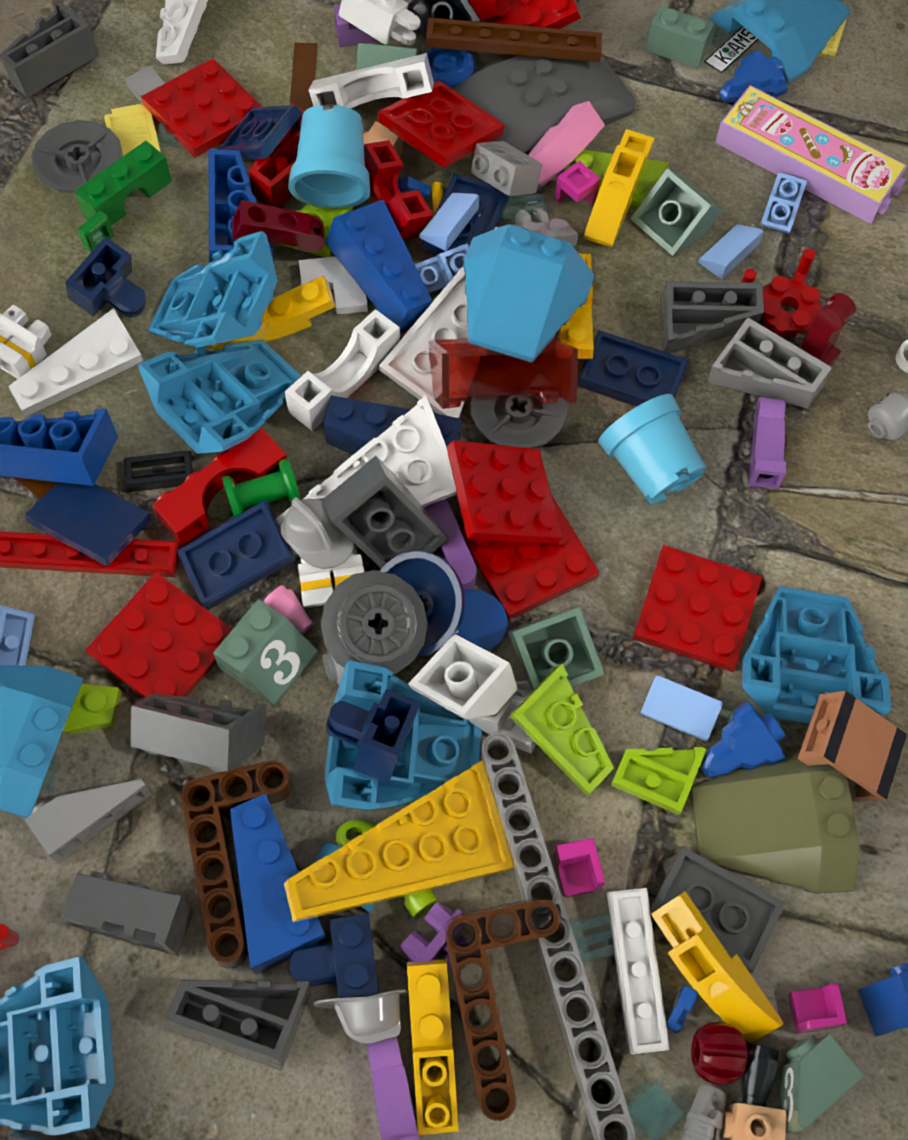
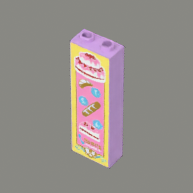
(809, 149)

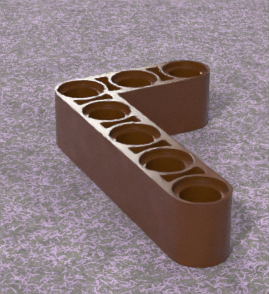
(218, 849)
(482, 993)

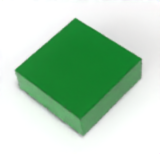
(95, 230)

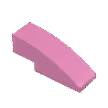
(566, 140)

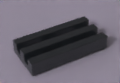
(159, 476)

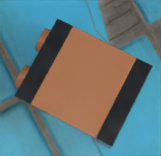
(854, 743)

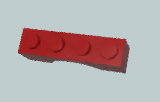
(186, 507)

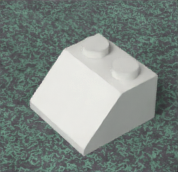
(466, 679)

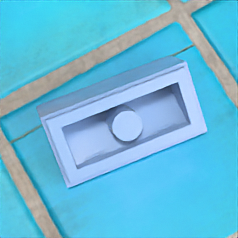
(450, 219)
(731, 250)
(15, 635)
(681, 708)

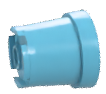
(330, 159)
(654, 448)

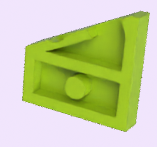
(659, 775)

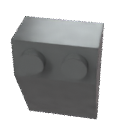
(382, 514)

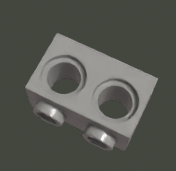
(506, 168)

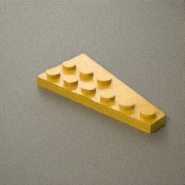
(425, 846)

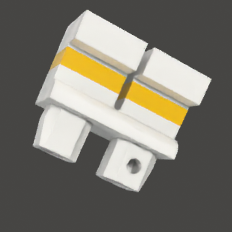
(21, 347)
(317, 584)

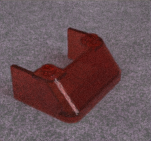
(470, 371)

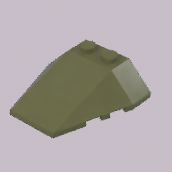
(780, 824)

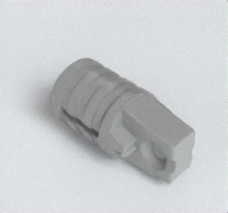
(705, 1115)

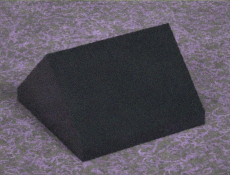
(442, 9)

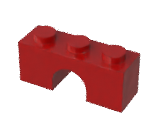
(407, 208)

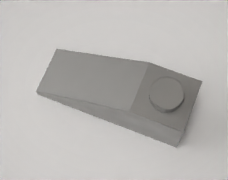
(77, 817)

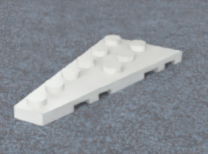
(178, 29)
(409, 360)
(411, 450)

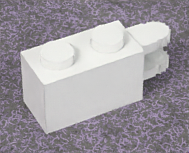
(382, 19)

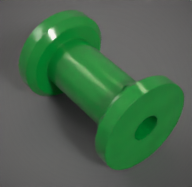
(268, 488)

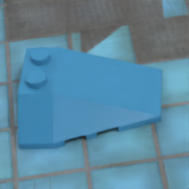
(790, 28)
(521, 289)
(221, 298)
(218, 394)
(808, 649)
(32, 719)
(434, 752)
(55, 1051)

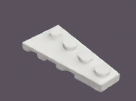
(80, 363)

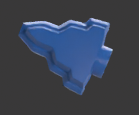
(758, 72)
(745, 743)

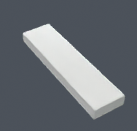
(637, 971)

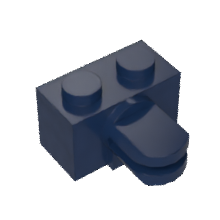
(104, 279)
(376, 732)
(344, 961)

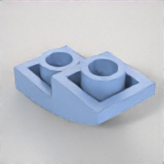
(783, 203)
(441, 269)

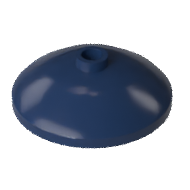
(441, 586)

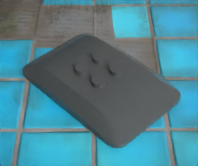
(539, 92)

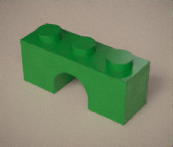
(107, 191)

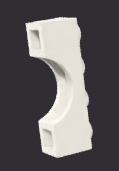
(392, 79)
(366, 350)

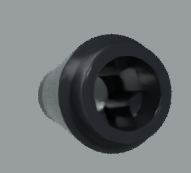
(759, 1074)

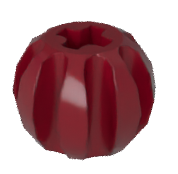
(719, 1053)

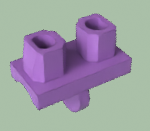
(418, 949)

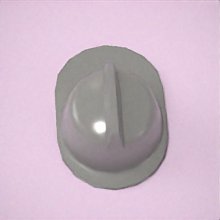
(314, 536)
(370, 1017)

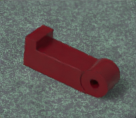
(279, 225)
(827, 327)

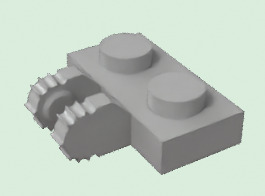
(555, 228)

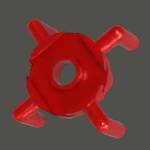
(792, 292)

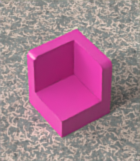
(577, 183)
(579, 867)
(817, 1009)

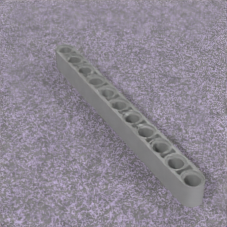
(551, 953)

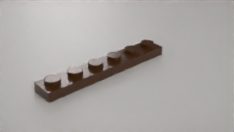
(514, 39)

